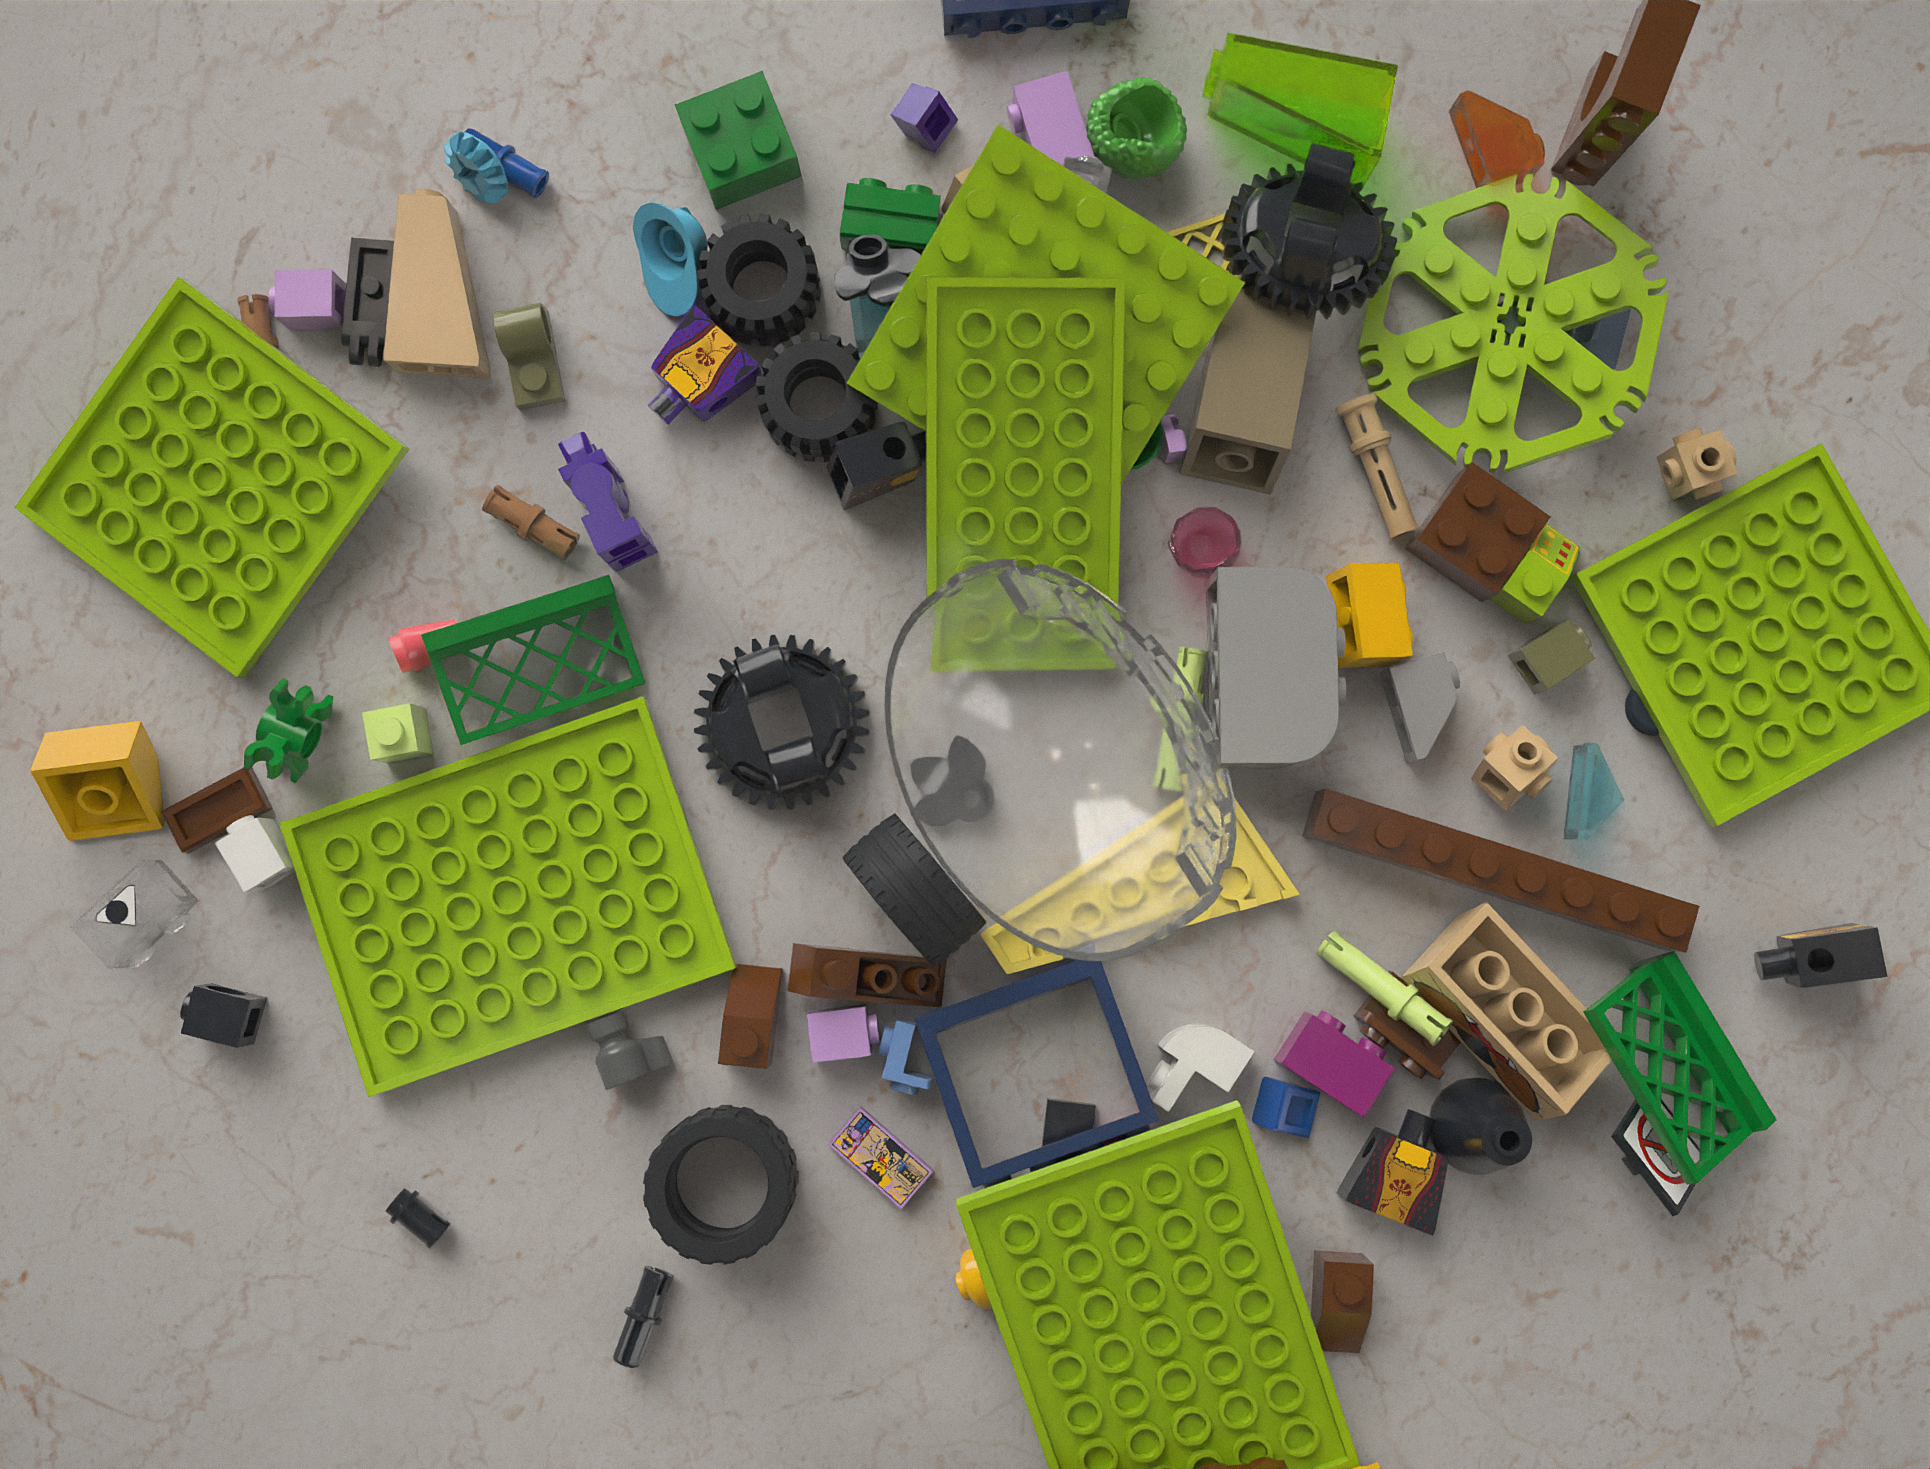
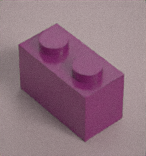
(1334, 1062)

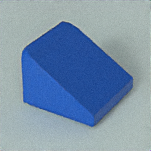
(1285, 1107)

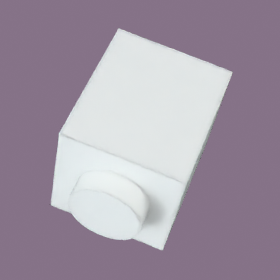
(256, 853)

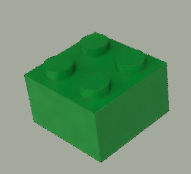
(739, 140)

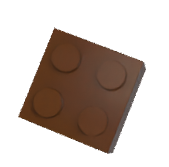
(1477, 532)

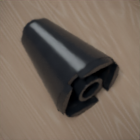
(1479, 1126)

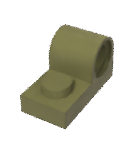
(531, 355)

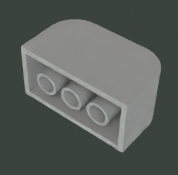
(1272, 666)

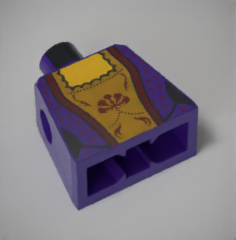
(700, 370)

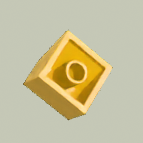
(101, 780)

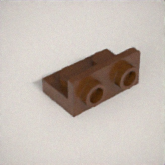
(1417, 1053)

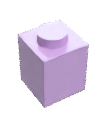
(308, 299)
(842, 1033)

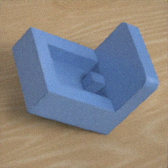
(896, 1046)

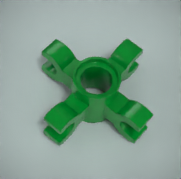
(288, 731)

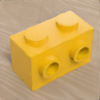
(1372, 614)

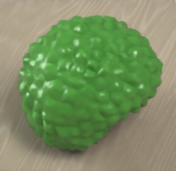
(1137, 128)

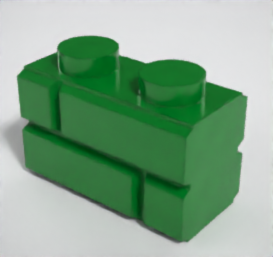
(898, 216)

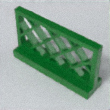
(522, 618)
(1699, 1050)

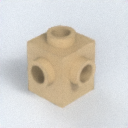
(1697, 464)
(1515, 767)

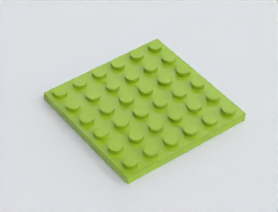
(1042, 220)
(211, 478)
(1764, 634)

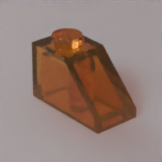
(1495, 140)

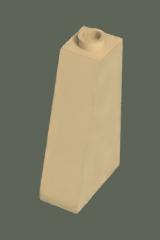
(431, 296)

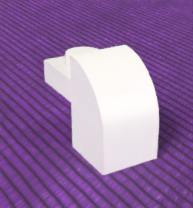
(1200, 1050)

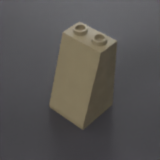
(1249, 395)

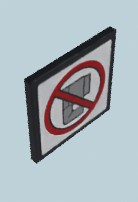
(1650, 1159)

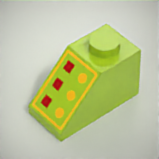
(1538, 576)

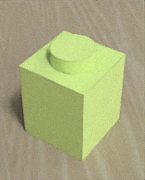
(397, 733)

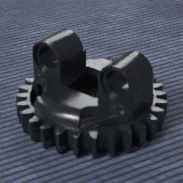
(1307, 254)
(797, 765)

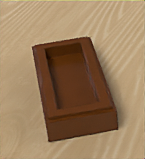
(211, 810)

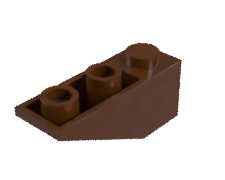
(865, 976)

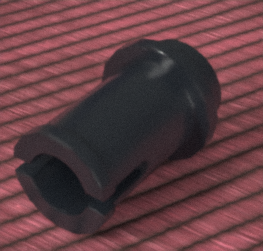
(417, 1217)

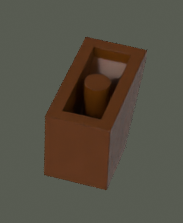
(750, 1017)
(1341, 1299)

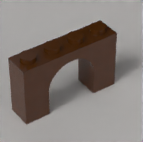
(1625, 91)

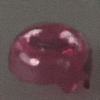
(1205, 541)

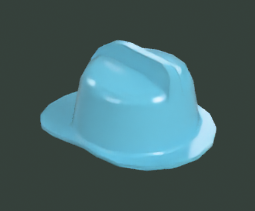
(669, 255)

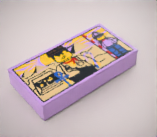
(880, 1157)

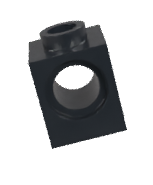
(222, 1015)

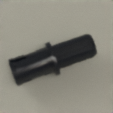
(642, 1316)

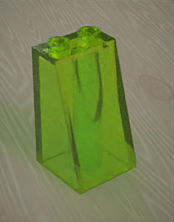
(1301, 97)

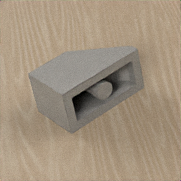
(1420, 701)

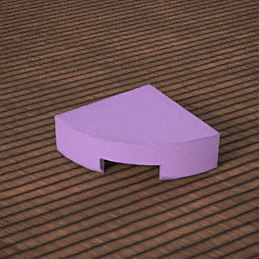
(1173, 439)

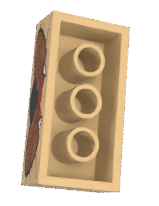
(1510, 1012)

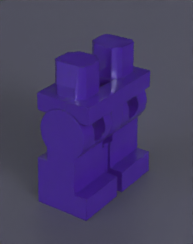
(597, 487)

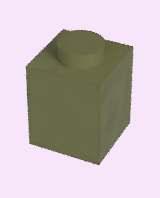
(1552, 656)

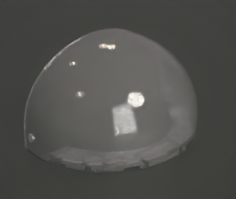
(1057, 762)

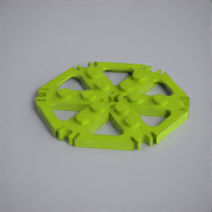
(1547, 348)

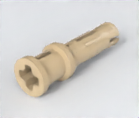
(1376, 439)

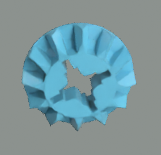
(476, 167)

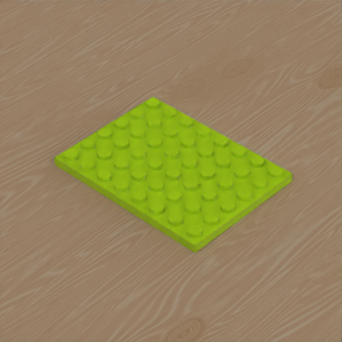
(507, 896)
(1157, 1306)

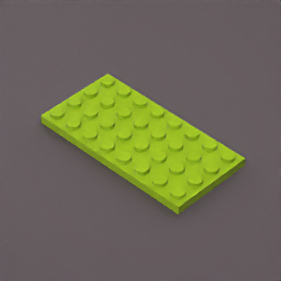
(1024, 425)

